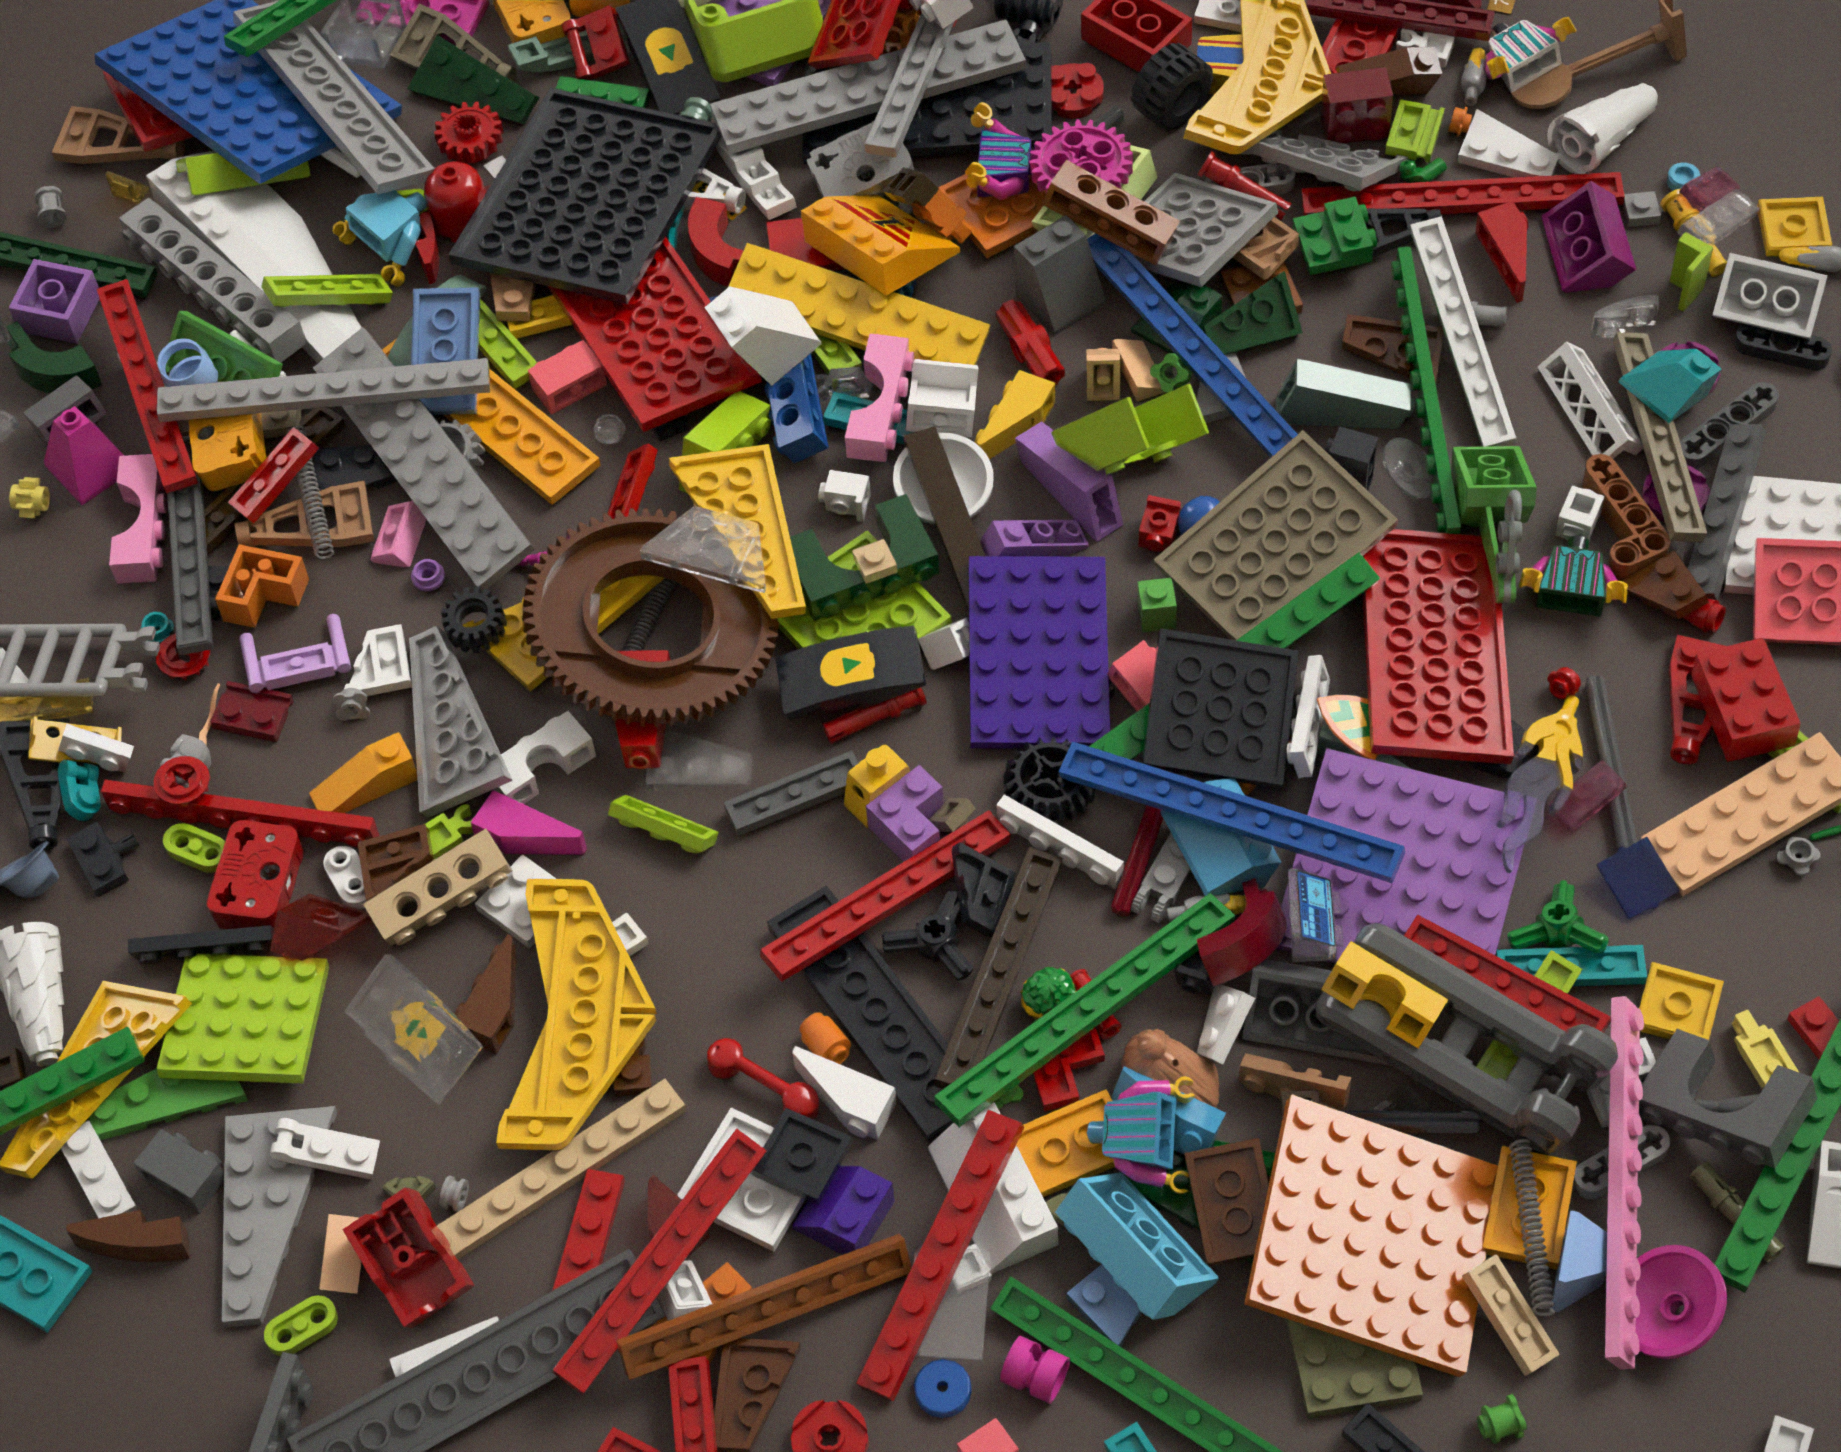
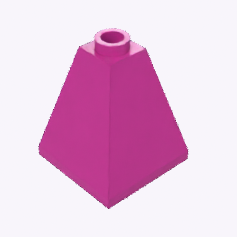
(81, 456)

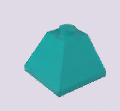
(1672, 381)

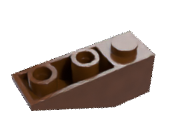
(491, 1005)

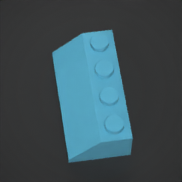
(1135, 1244)

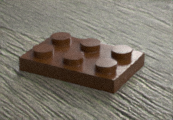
(1229, 1198)

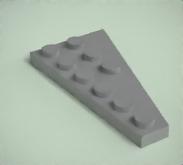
(1327, 160)
(452, 739)
(260, 1209)

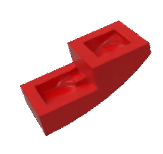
(428, 248)

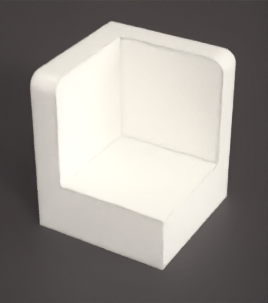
(946, 644)

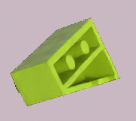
(734, 424)

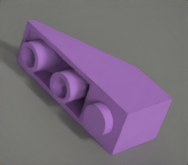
(1033, 538)

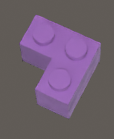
(903, 813)

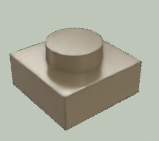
(952, 814)

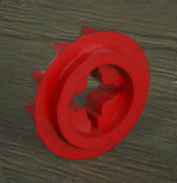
(171, 665)
(188, 769)

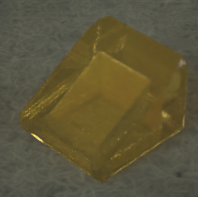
(126, 188)

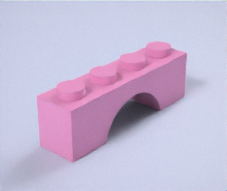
(871, 428)
(137, 551)

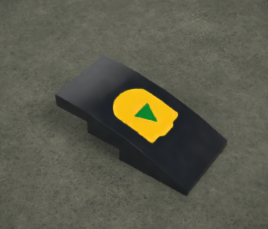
(666, 53)
(850, 671)

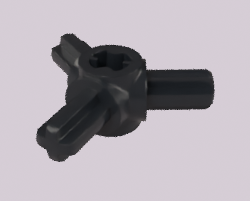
(937, 949)

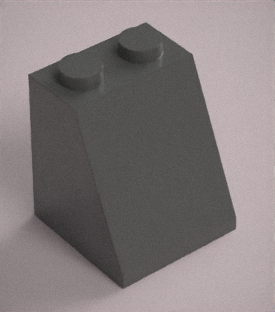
(1057, 275)

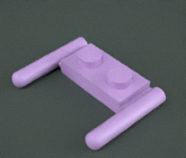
(297, 664)

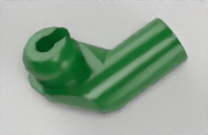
(1414, 174)

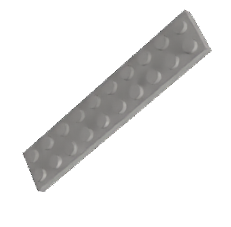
(860, 88)
(342, 107)
(433, 471)

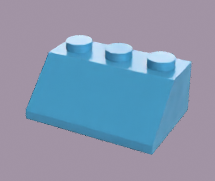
(1220, 857)

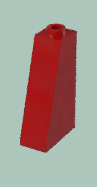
(642, 744)

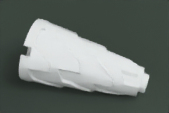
(1597, 128)
(34, 988)

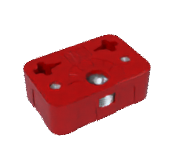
(254, 874)

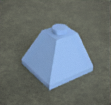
(1581, 1261)

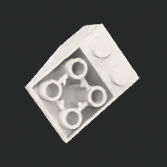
(1825, 1211)

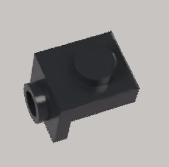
(1193, 975)

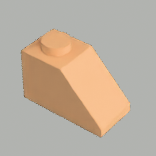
(1103, 374)

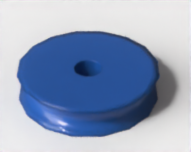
(942, 1403)

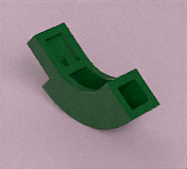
(47, 369)

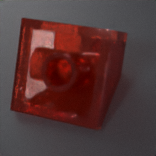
(312, 925)

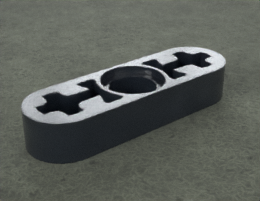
(1791, 357)

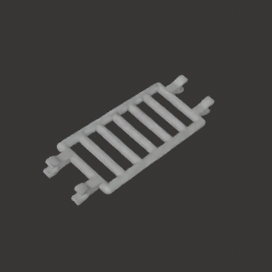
(107, 675)

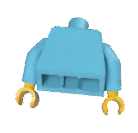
(387, 226)

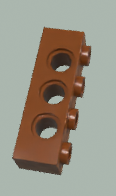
(1110, 212)

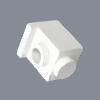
(846, 494)
(1579, 513)

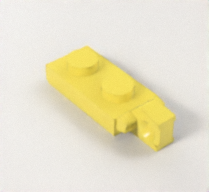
(1759, 1048)

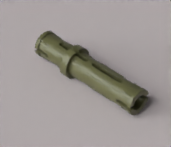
(1727, 1201)

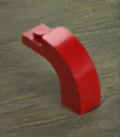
(706, 228)

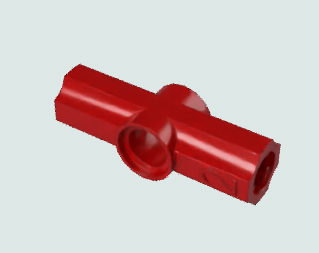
(1029, 342)

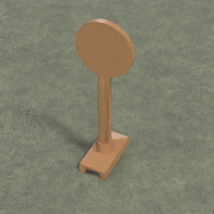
(1557, 83)

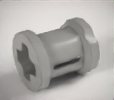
(49, 202)

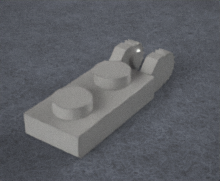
(1163, 880)

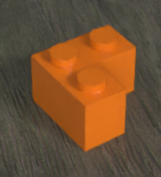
(259, 577)

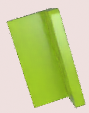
(1690, 268)

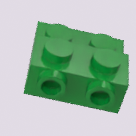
(1336, 236)

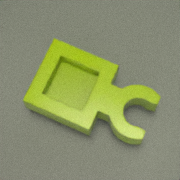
(447, 833)

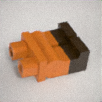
(929, 204)

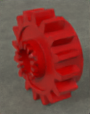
(469, 133)

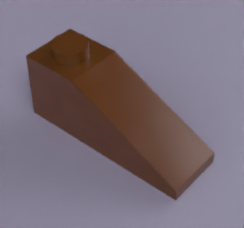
(1409, 69)

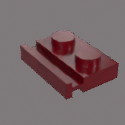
(251, 713)

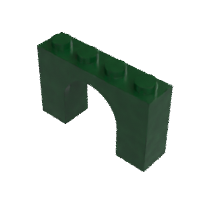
(833, 588)

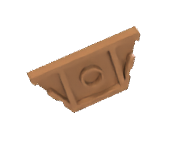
(1268, 248)

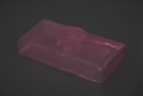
(1708, 188)
(1590, 795)

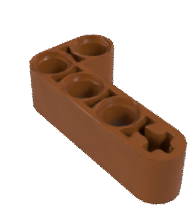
(1621, 510)

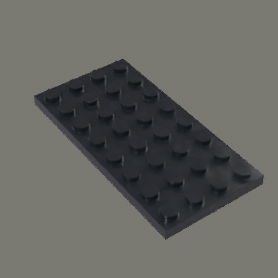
(943, 121)

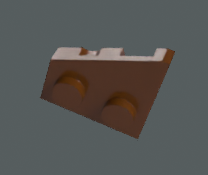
(1667, 586)

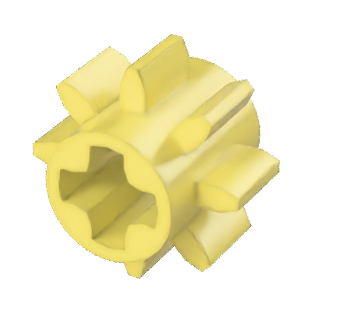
(29, 497)

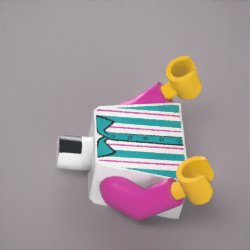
(1525, 51)

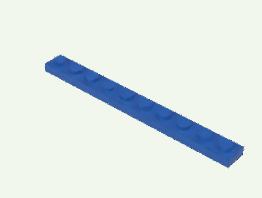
(1191, 345)
(1233, 812)

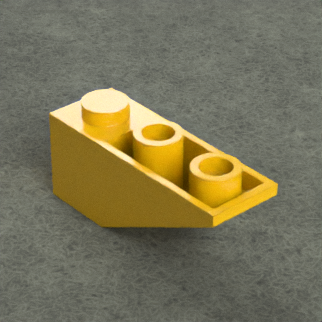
(1024, 404)

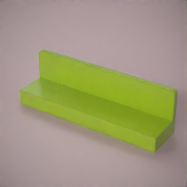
(214, 174)

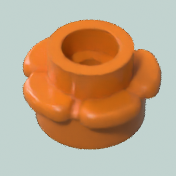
(1460, 121)

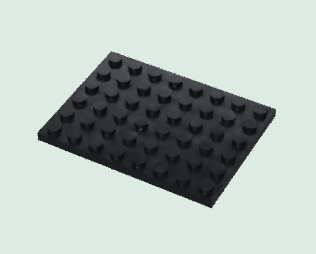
(586, 195)

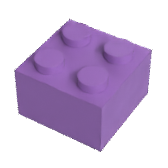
(55, 301)

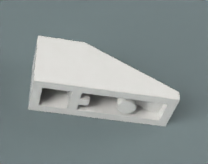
(854, 1098)

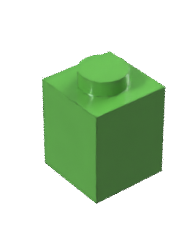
(1156, 604)

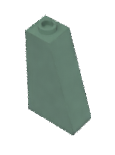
(1342, 398)

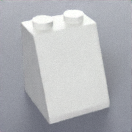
(763, 330)

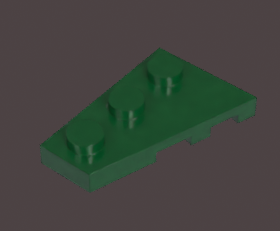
(1257, 319)

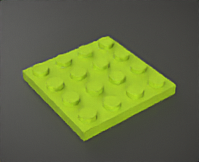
(903, 608)
(245, 1019)

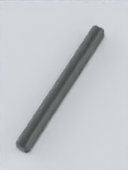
(1609, 753)

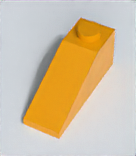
(367, 776)

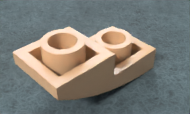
(340, 1262)

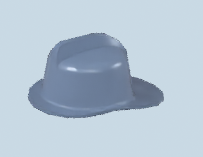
(30, 874)

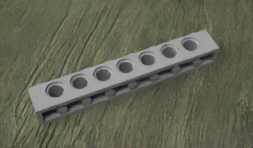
(211, 280)

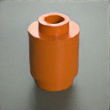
(825, 1038)

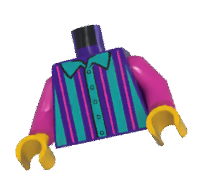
(1002, 159)

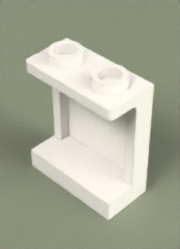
(942, 397)

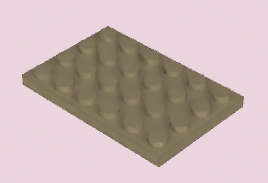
(1274, 537)

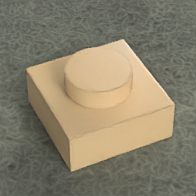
(874, 561)

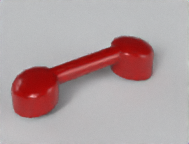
(727, 1059)

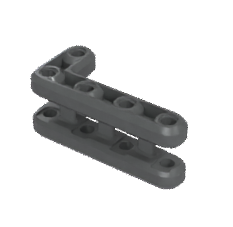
(1577, 1056)

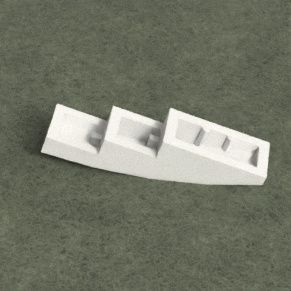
(758, 180)

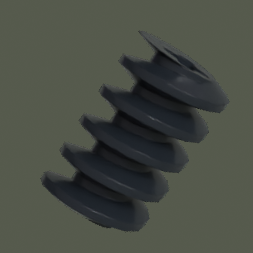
(1040, 11)

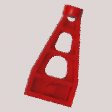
(1686, 736)

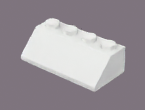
(1017, 1217)

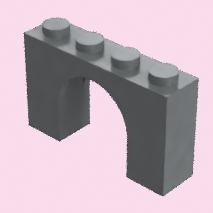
(1755, 1132)

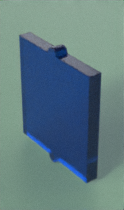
(1637, 877)

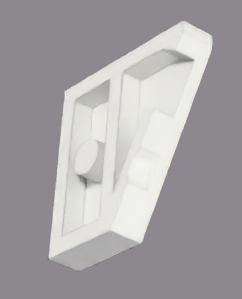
(382, 662)
(1223, 1022)

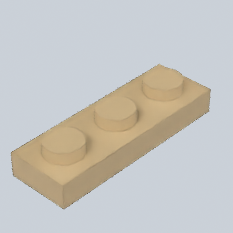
(1510, 1315)

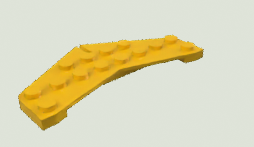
(1272, 85)
(592, 1020)

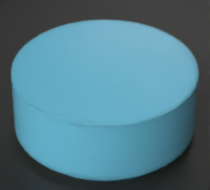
(1681, 174)

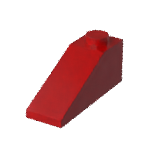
(1504, 238)

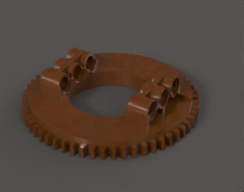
(563, 625)

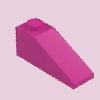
(526, 830)

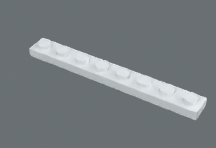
(1462, 333)

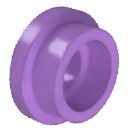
(426, 568)

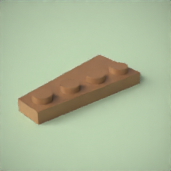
(512, 298)

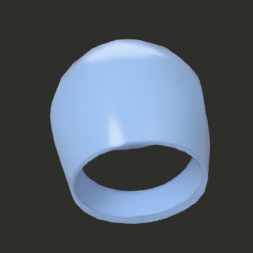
(190, 370)

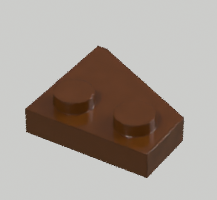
(393, 857)

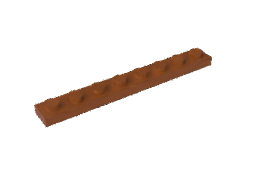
(763, 1306)

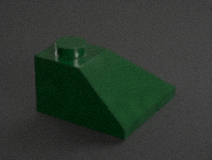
(1198, 302)

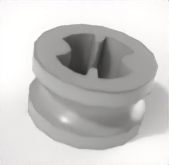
(454, 1193)

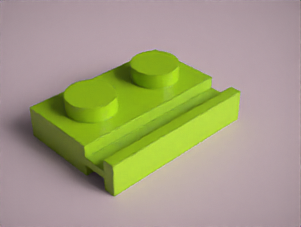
(1414, 130)

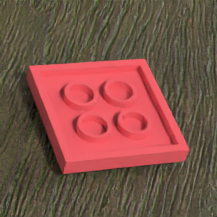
(1797, 591)

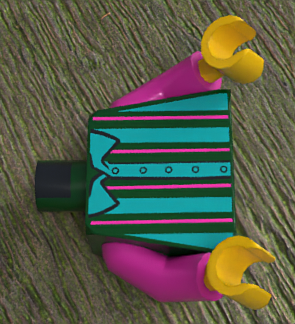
(1574, 579)

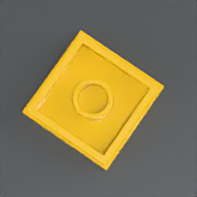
(1793, 223)
(1679, 1001)

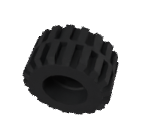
(1171, 86)

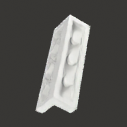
(1599, 396)

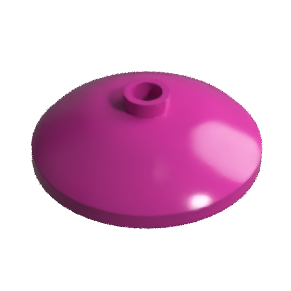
(1671, 1279)

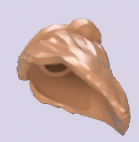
(1164, 1058)

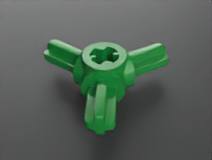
(1559, 925)

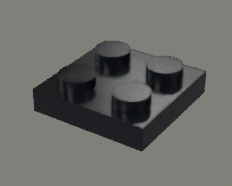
(802, 1156)

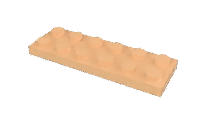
(1749, 814)

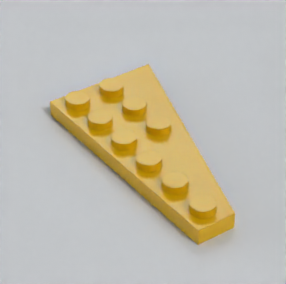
(746, 487)

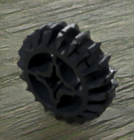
(1046, 789)

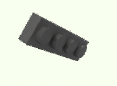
(790, 794)

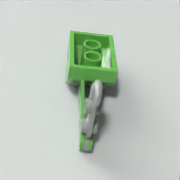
(1493, 488)

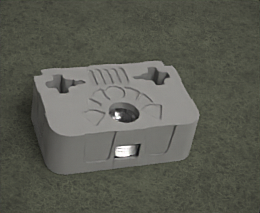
(851, 165)

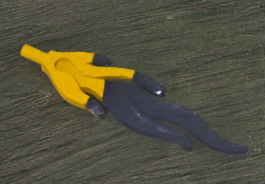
(1551, 769)

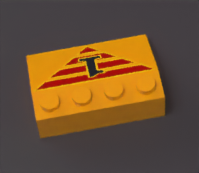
(874, 239)

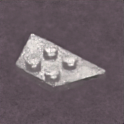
(711, 547)

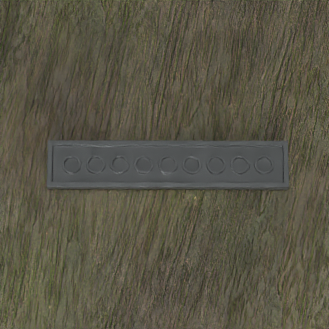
(473, 1374)

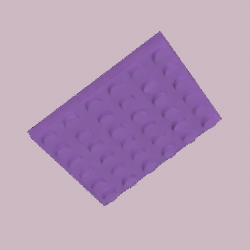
(1450, 842)

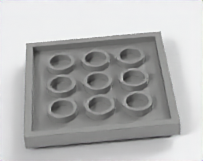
(1211, 226)

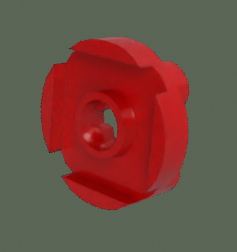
(1088, 85)
(829, 1417)

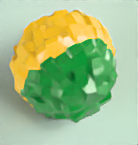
(1045, 991)

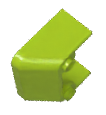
(754, 38)
(1131, 434)

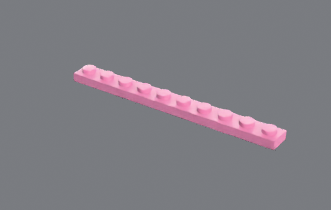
(1623, 1188)

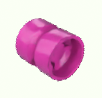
(1035, 1369)

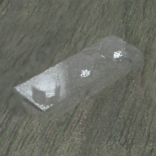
(1721, 218)

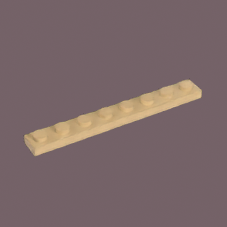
(561, 1168)

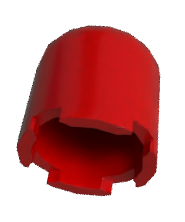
(452, 197)

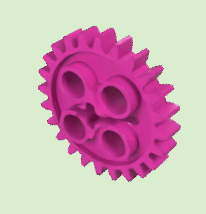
(1085, 146)

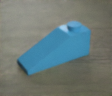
(1194, 1121)

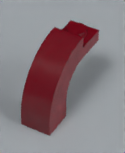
(1247, 939)

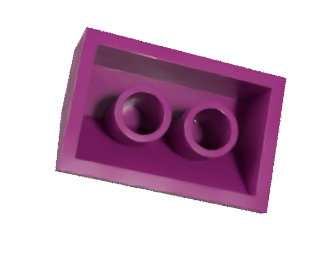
(1588, 240)

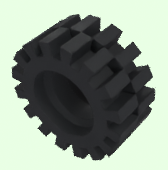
(470, 603)

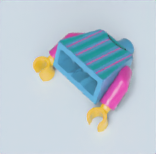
(1141, 1131)

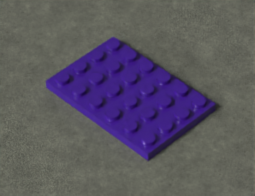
(1037, 650)

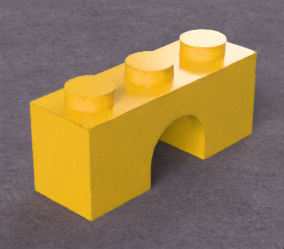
(1366, 977)

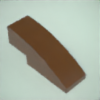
(132, 1237)

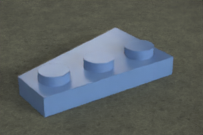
(1105, 1305)

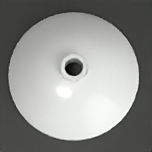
(969, 467)

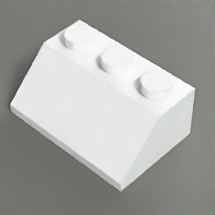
(1769, 295)

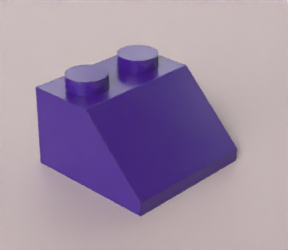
(848, 1211)

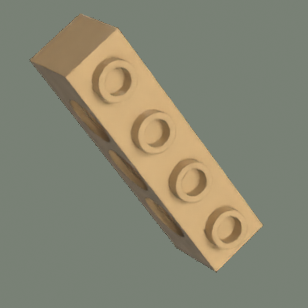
(418, 887)

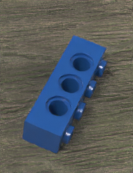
(797, 413)

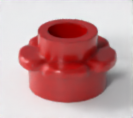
(1564, 682)

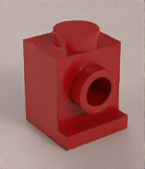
(1159, 523)

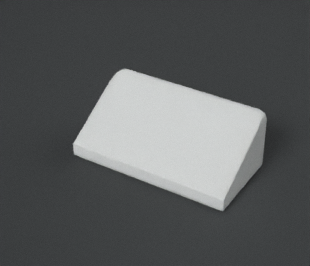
(683, 1292)

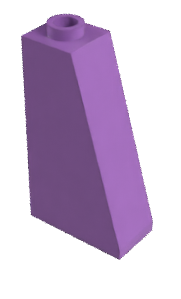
(1078, 487)

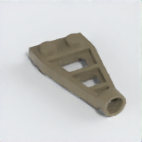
(422, 31)

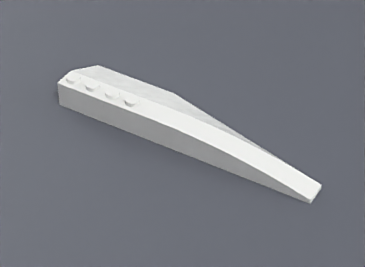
(259, 239)

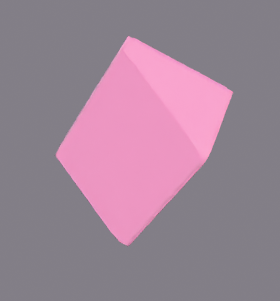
(399, 535)

